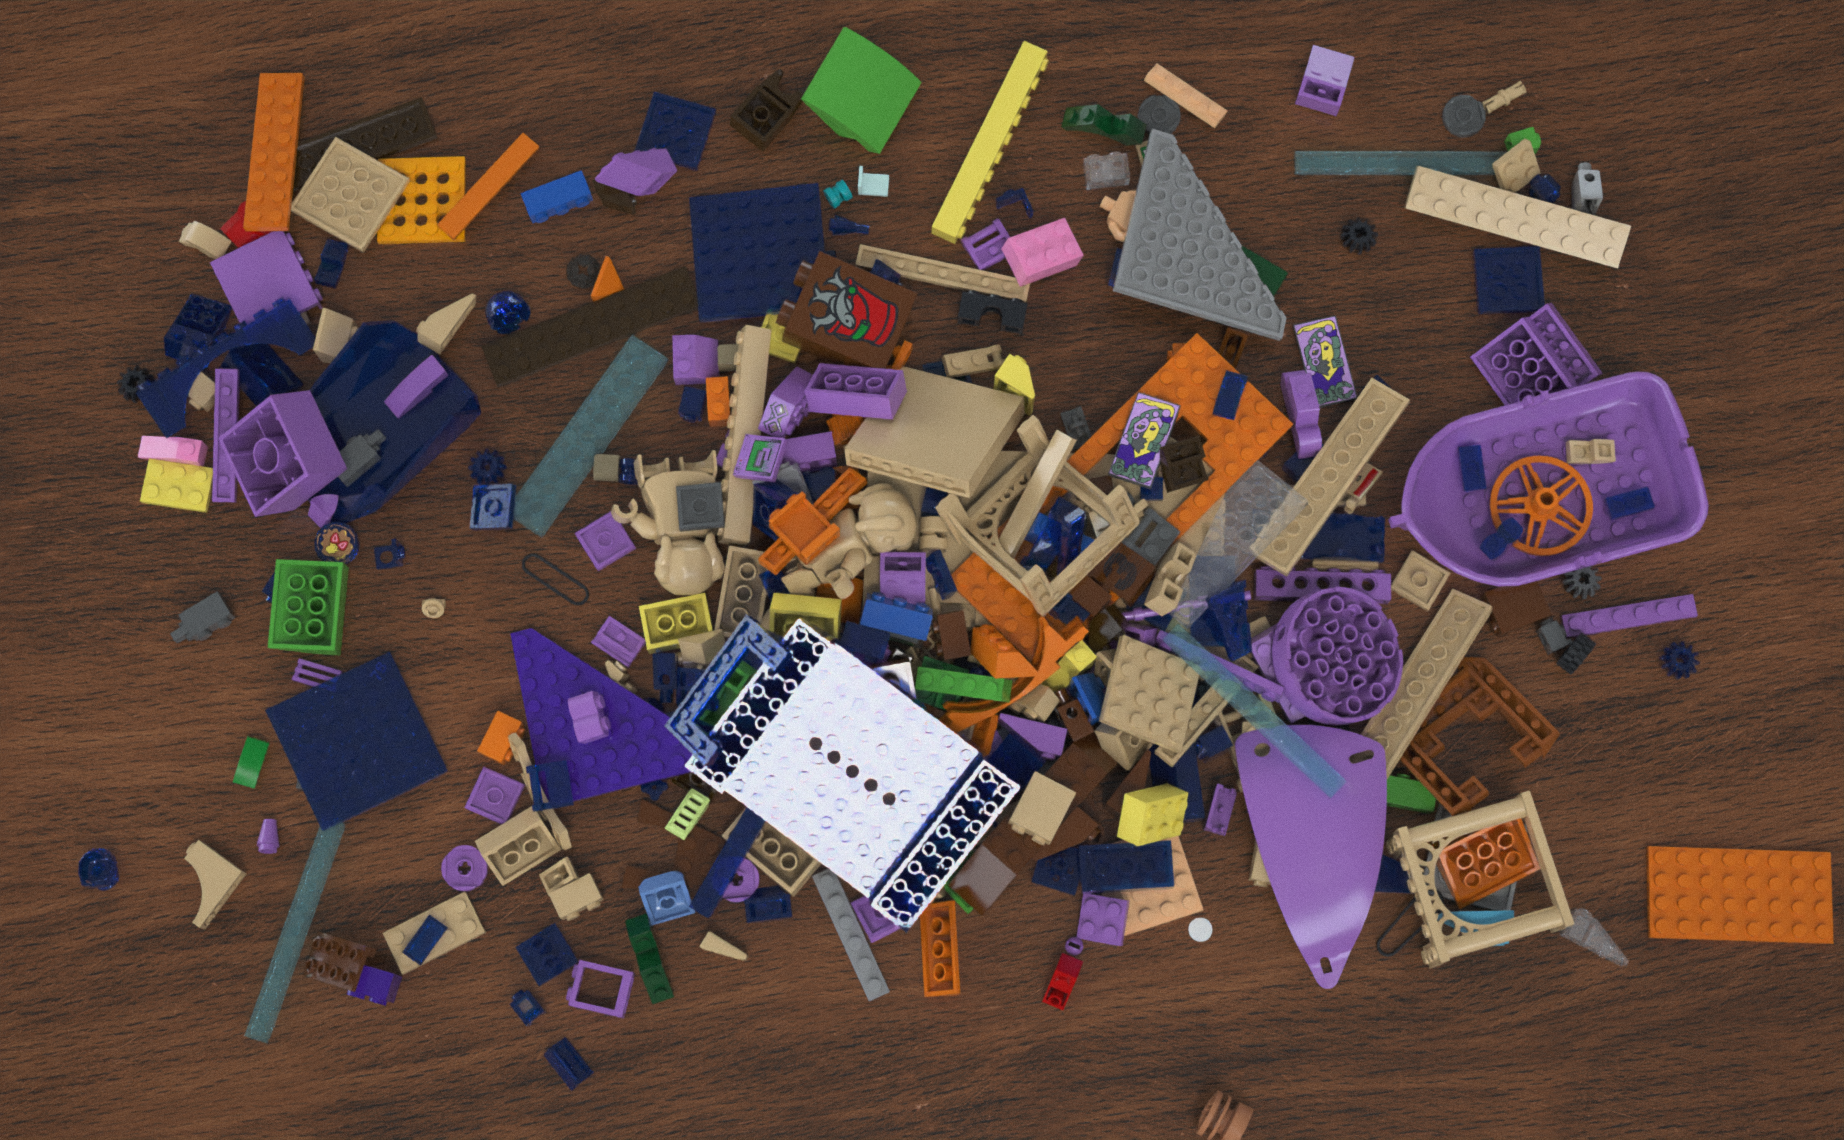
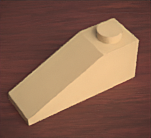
(443, 324)

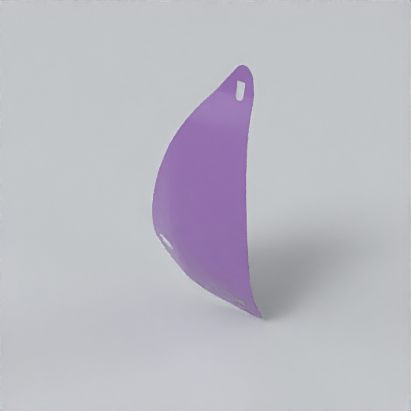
(1317, 848)

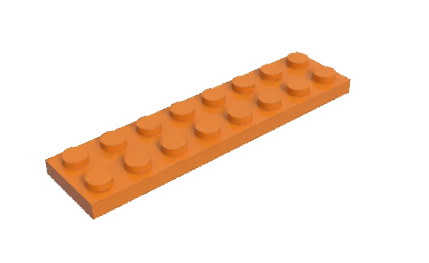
(274, 152)

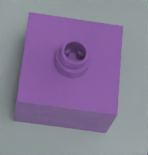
(282, 453)

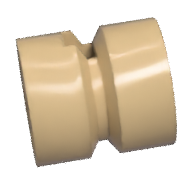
(933, 535)

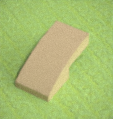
(1590, 452)

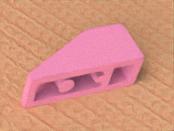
(173, 450)

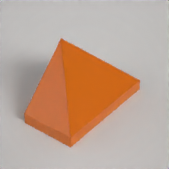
(607, 281)

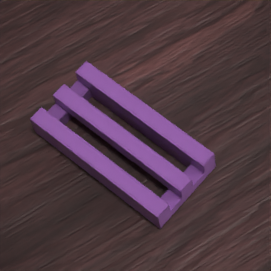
(298, 670)

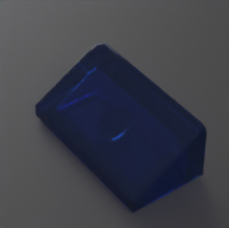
(568, 1063)

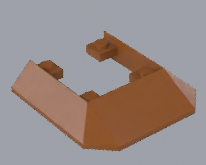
(1482, 691)

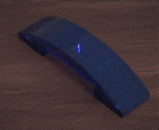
(1049, 540)

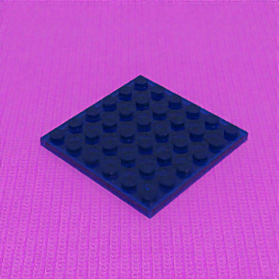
(752, 248)
(356, 741)

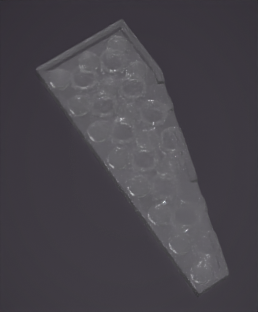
(1244, 525)

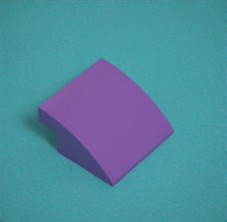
(1535, 357)

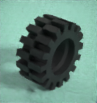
(1576, 653)

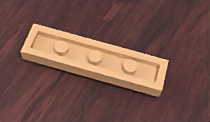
(1185, 95)

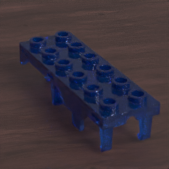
(1349, 539)

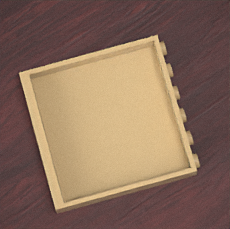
(940, 434)

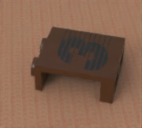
(1124, 573)

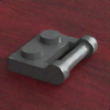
(1158, 540)

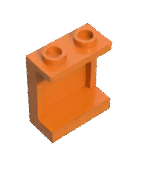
(803, 528)

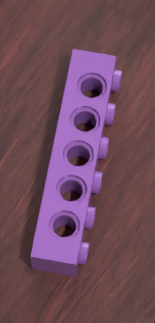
(1266, 591)

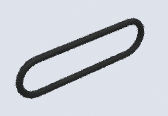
(550, 587)

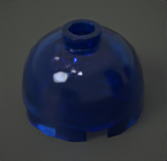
(506, 311)

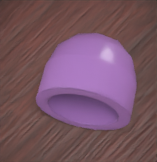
(1071, 950)

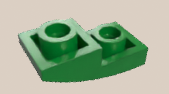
(251, 762)

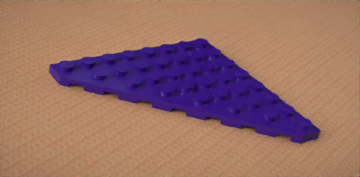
(637, 743)

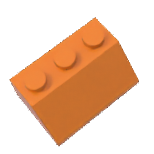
(998, 654)

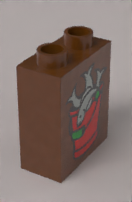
(845, 313)

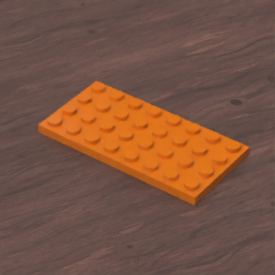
(1739, 895)

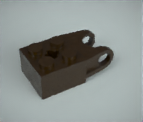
(770, 104)

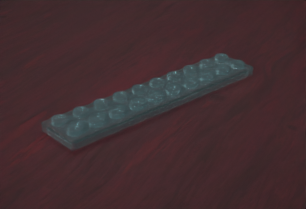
(587, 435)

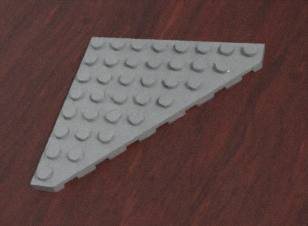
(1184, 252)

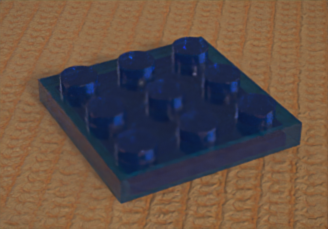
(678, 127)
(1508, 280)

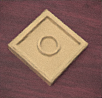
(1419, 580)

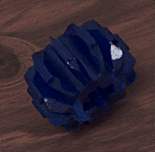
(495, 463)
(1679, 651)

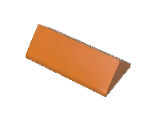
(940, 950)

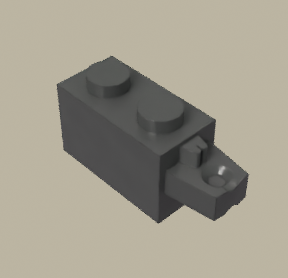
(360, 455)
(203, 619)

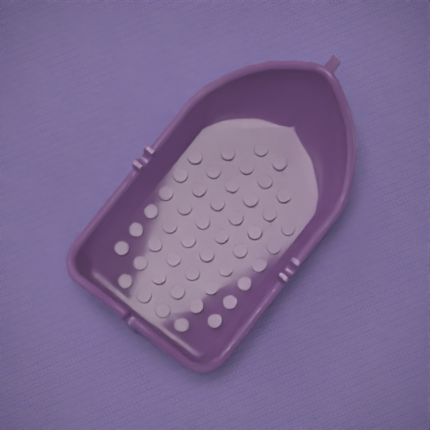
(1649, 452)

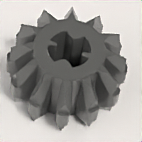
(1587, 587)

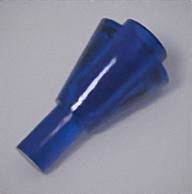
(842, 226)

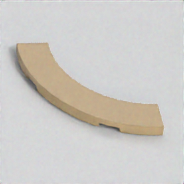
(558, 829)

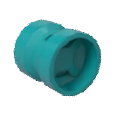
(837, 194)

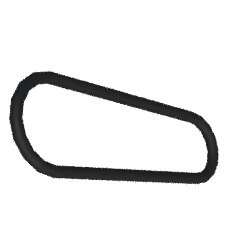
(1396, 920)

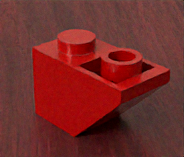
(1062, 981)

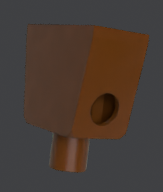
(1076, 721)

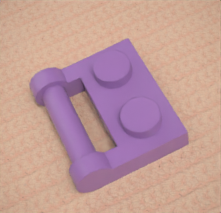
(989, 252)

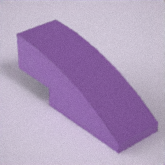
(415, 386)

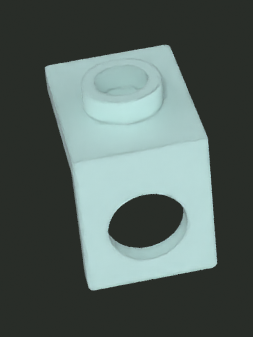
(872, 184)

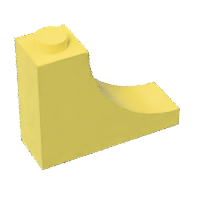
(1072, 664)

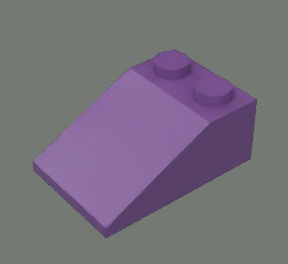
(1041, 737)

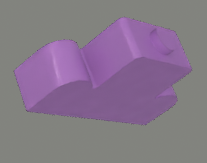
(1302, 412)

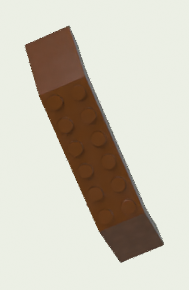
(1008, 852)

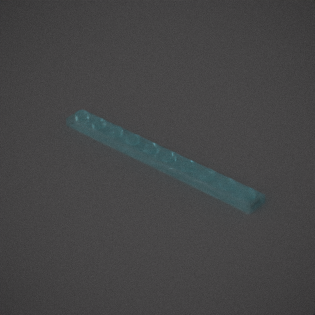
(1394, 162)
(1254, 711)
(294, 933)

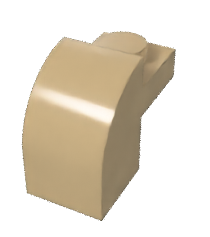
(204, 239)

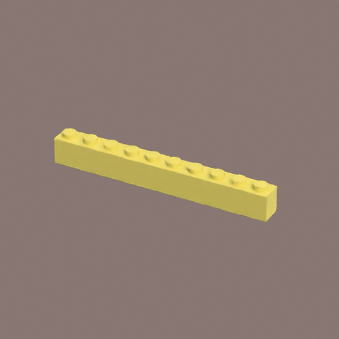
(989, 142)

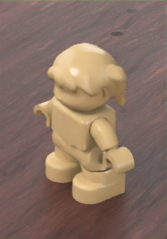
(884, 522)
(684, 561)

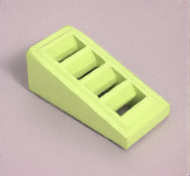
(694, 801)

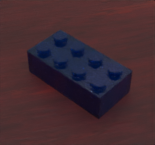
(1125, 867)

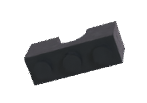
(1011, 311)

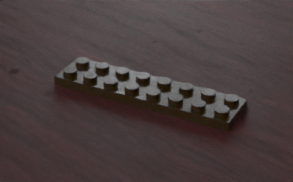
(374, 135)

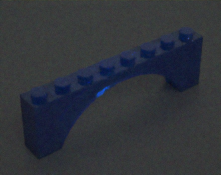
(167, 394)

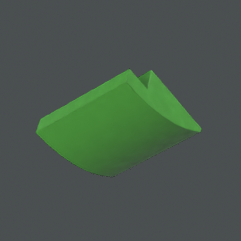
(861, 91)

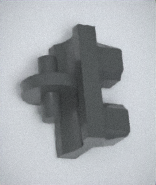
(1076, 426)

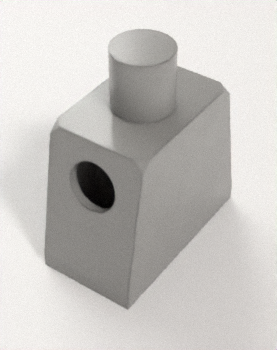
(1586, 189)

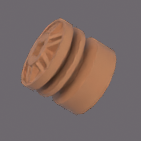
(1224, 1120)

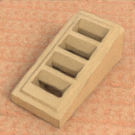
(718, 945)

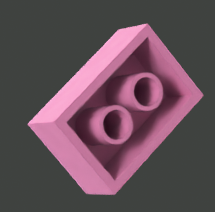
(1042, 252)

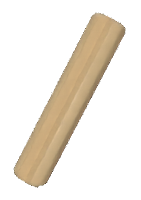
(1344, 565)

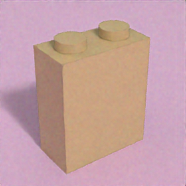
(1041, 809)

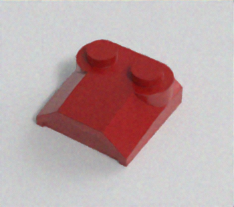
(235, 232)

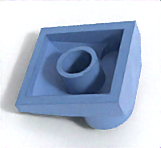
(665, 897)

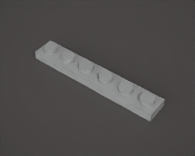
(851, 934)

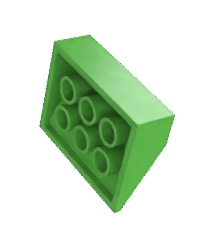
(308, 606)

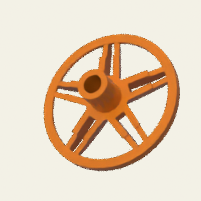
(1542, 504)

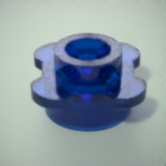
(654, 793)

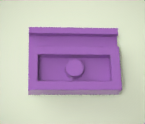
(619, 641)

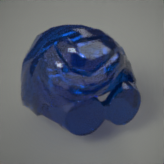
(99, 868)

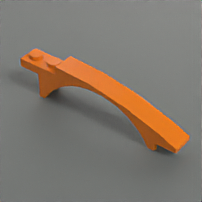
(1051, 646)

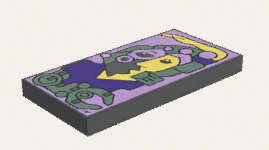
(1326, 360)
(1140, 444)

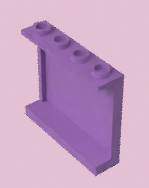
(264, 272)

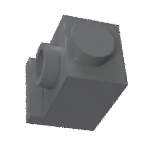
(1552, 636)

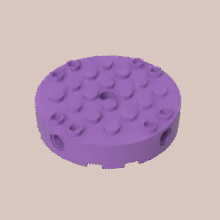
(1337, 656)

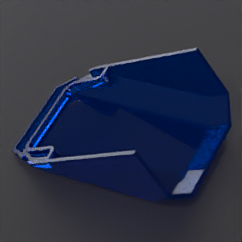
(353, 404)

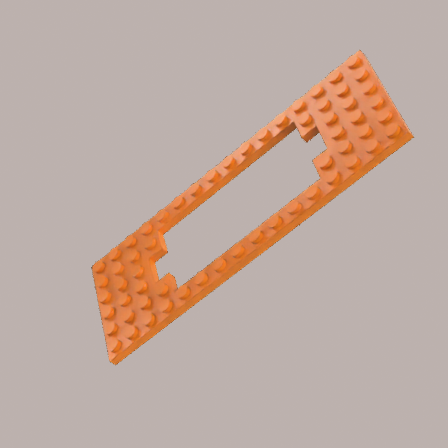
(1232, 446)

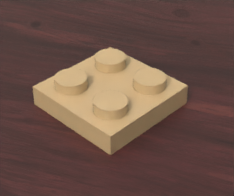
(1516, 167)

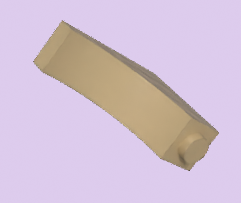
(217, 880)

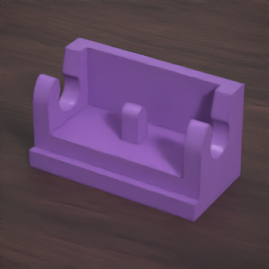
(1220, 810)

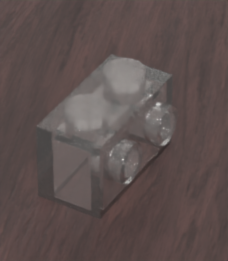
(1106, 170)

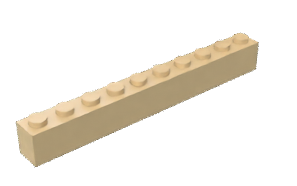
(746, 414)

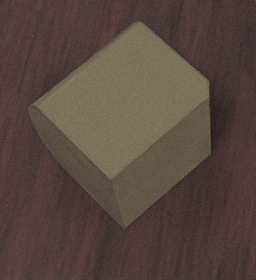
(726, 357)
(606, 467)

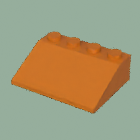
(1486, 861)

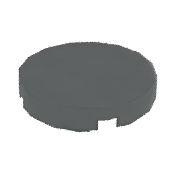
(1159, 114)
(1463, 116)

